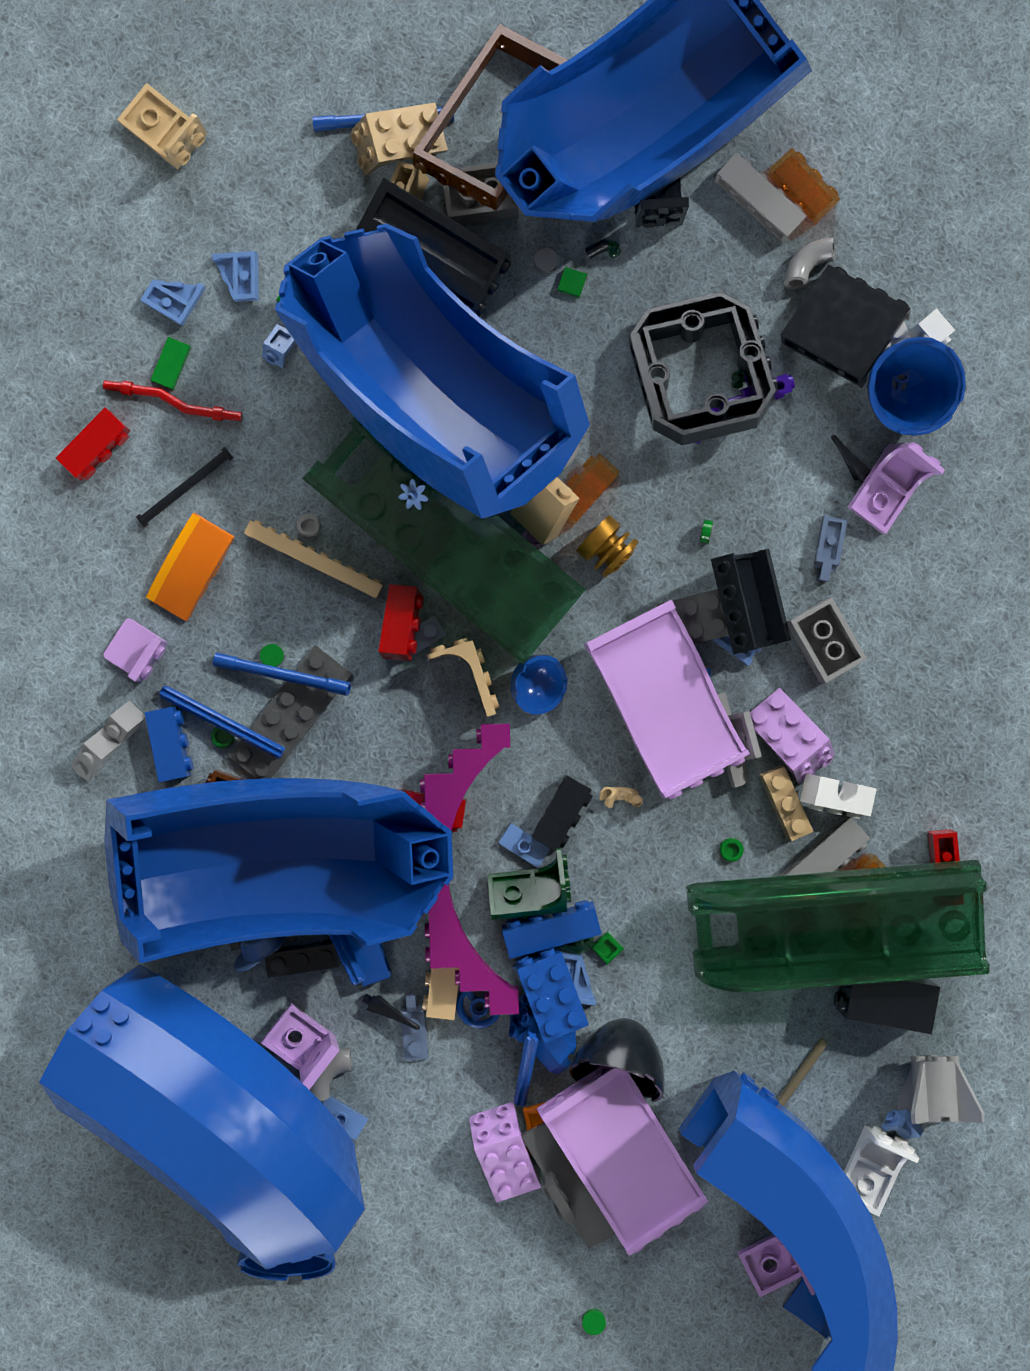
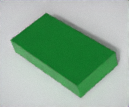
(170, 363)

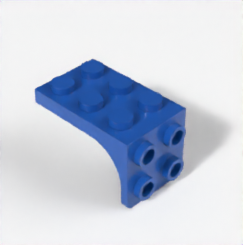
(550, 994)

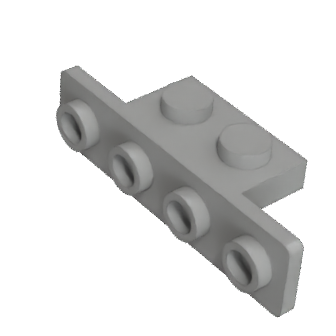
(744, 727)

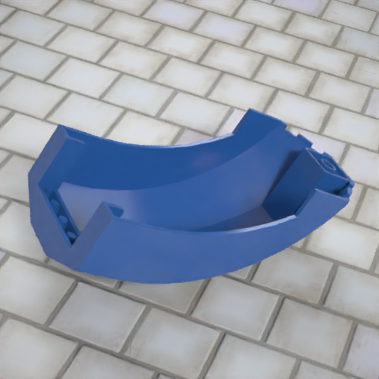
(641, 106)
(428, 372)
(270, 862)
(209, 1118)
(807, 1201)

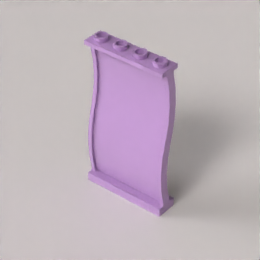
(667, 700)
(622, 1156)

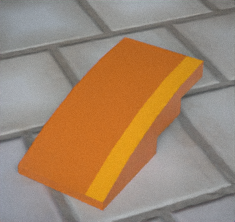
(190, 566)

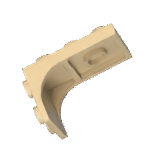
(163, 126)
(394, 135)
(467, 651)

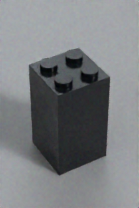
(892, 1004)

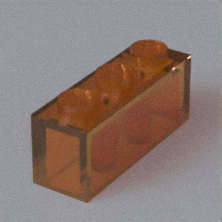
(804, 185)
(590, 485)

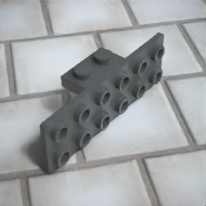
(566, 1188)

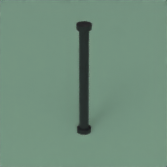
(184, 487)

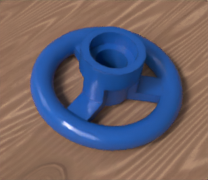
(476, 1013)

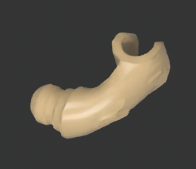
(612, 794)

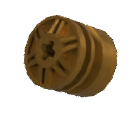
(607, 546)

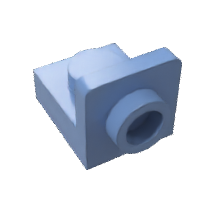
(277, 346)
(901, 1122)

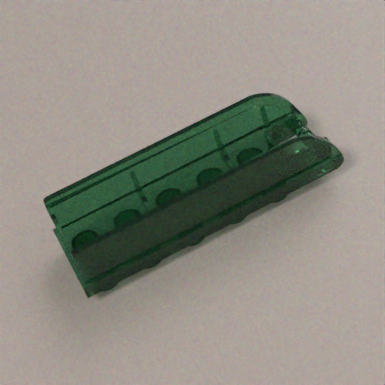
(466, 559)
(843, 927)

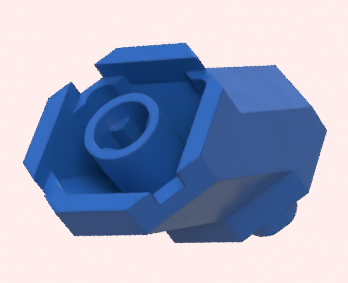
(552, 1054)

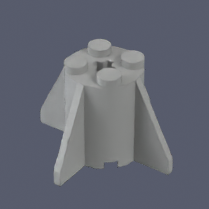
(939, 1091)

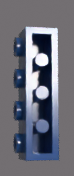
(551, 930)

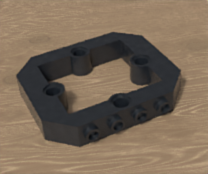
(703, 313)

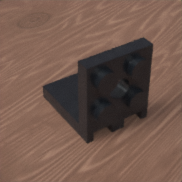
(666, 210)

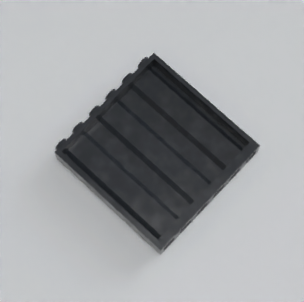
(453, 252)

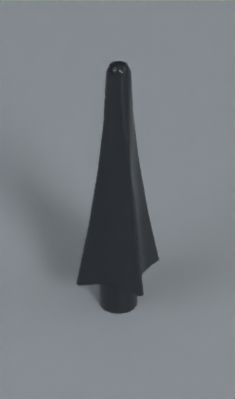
(856, 467)
(380, 1006)

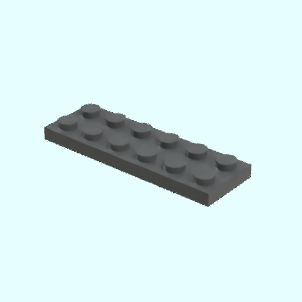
(290, 715)

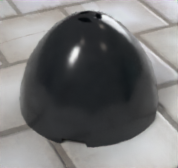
(623, 1046)

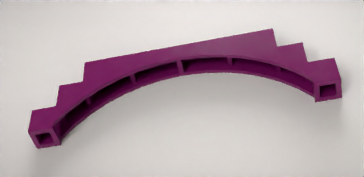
(446, 936)

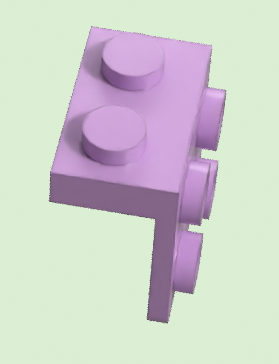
(135, 650)

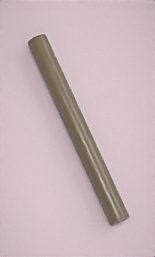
(802, 1071)

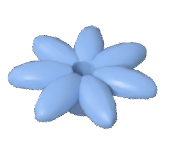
(413, 495)

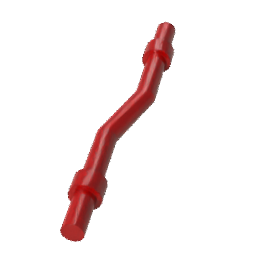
(128, 388)

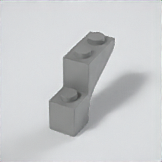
(104, 744)

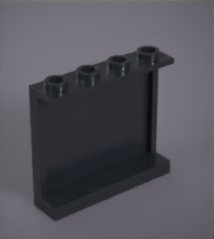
(844, 324)
(750, 600)

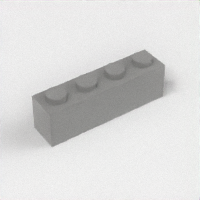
(760, 197)
(831, 850)

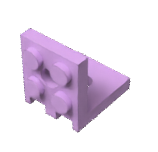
(311, 1052)
(784, 1271)

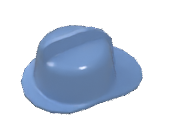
(255, 951)

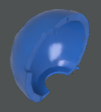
(538, 684)

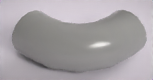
(806, 259)
(341, 1063)

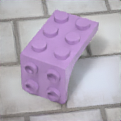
(892, 483)
(792, 735)
(503, 1152)

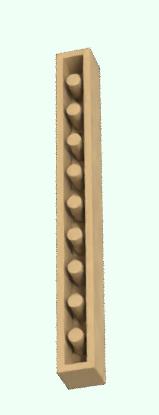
(311, 558)

